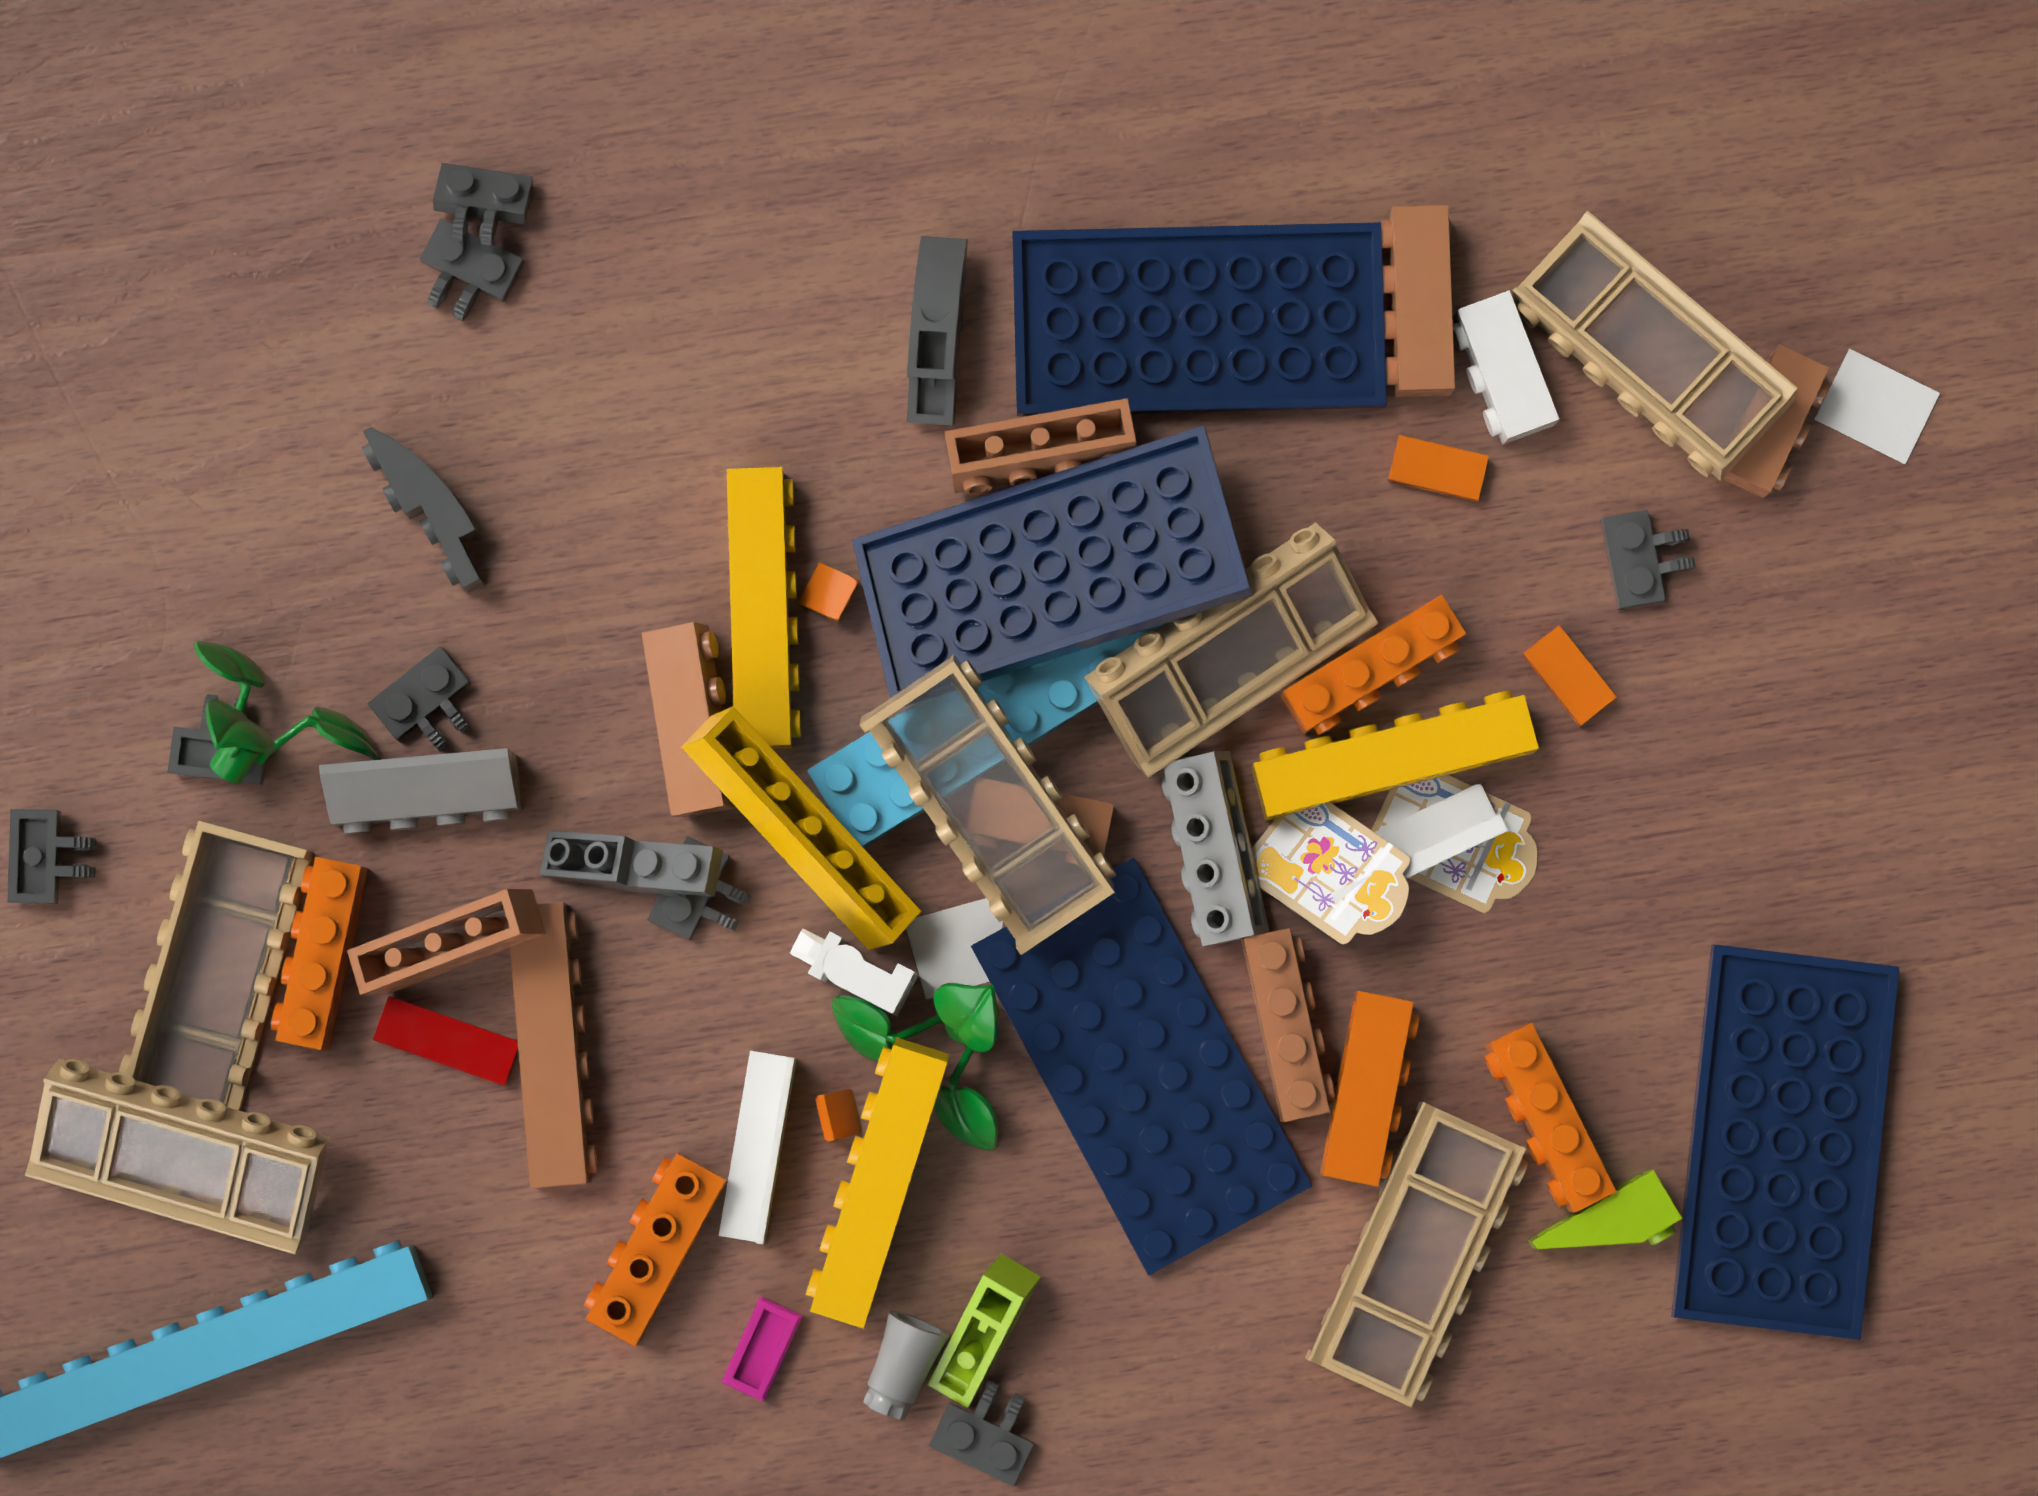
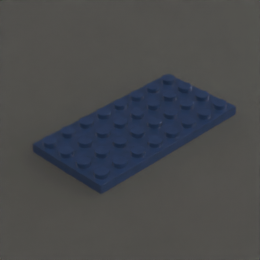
(1200, 318)
(1054, 563)
(1145, 1073)
(1785, 1142)

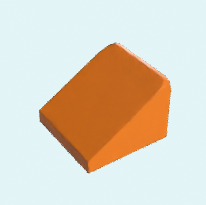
(829, 592)
(838, 1115)

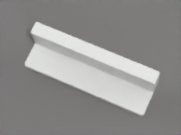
(1440, 832)
(757, 1147)

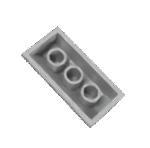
(422, 789)

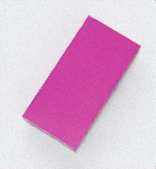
(762, 1348)

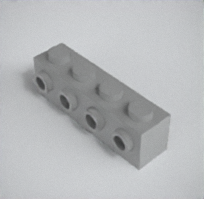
(1214, 848)

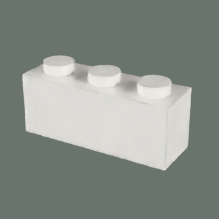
(1504, 368)

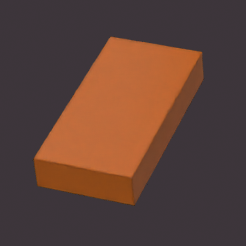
(1438, 468)
(1569, 676)

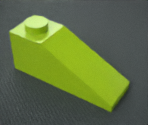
(1631, 1215)
(984, 1329)

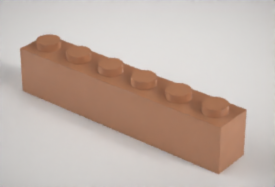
(551, 1055)

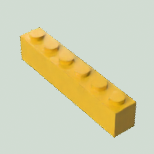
(760, 602)
(1395, 756)
(801, 828)
(879, 1181)

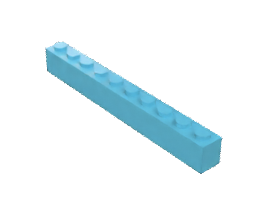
(212, 1347)

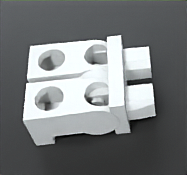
(852, 972)

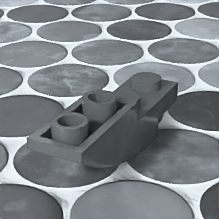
(936, 330)
(419, 490)
(631, 864)

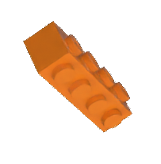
(1372, 665)
(321, 956)
(1368, 1087)
(1549, 1117)
(656, 1248)

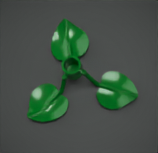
(245, 742)
(969, 1019)

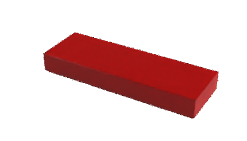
(446, 1040)

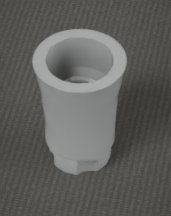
(903, 1363)

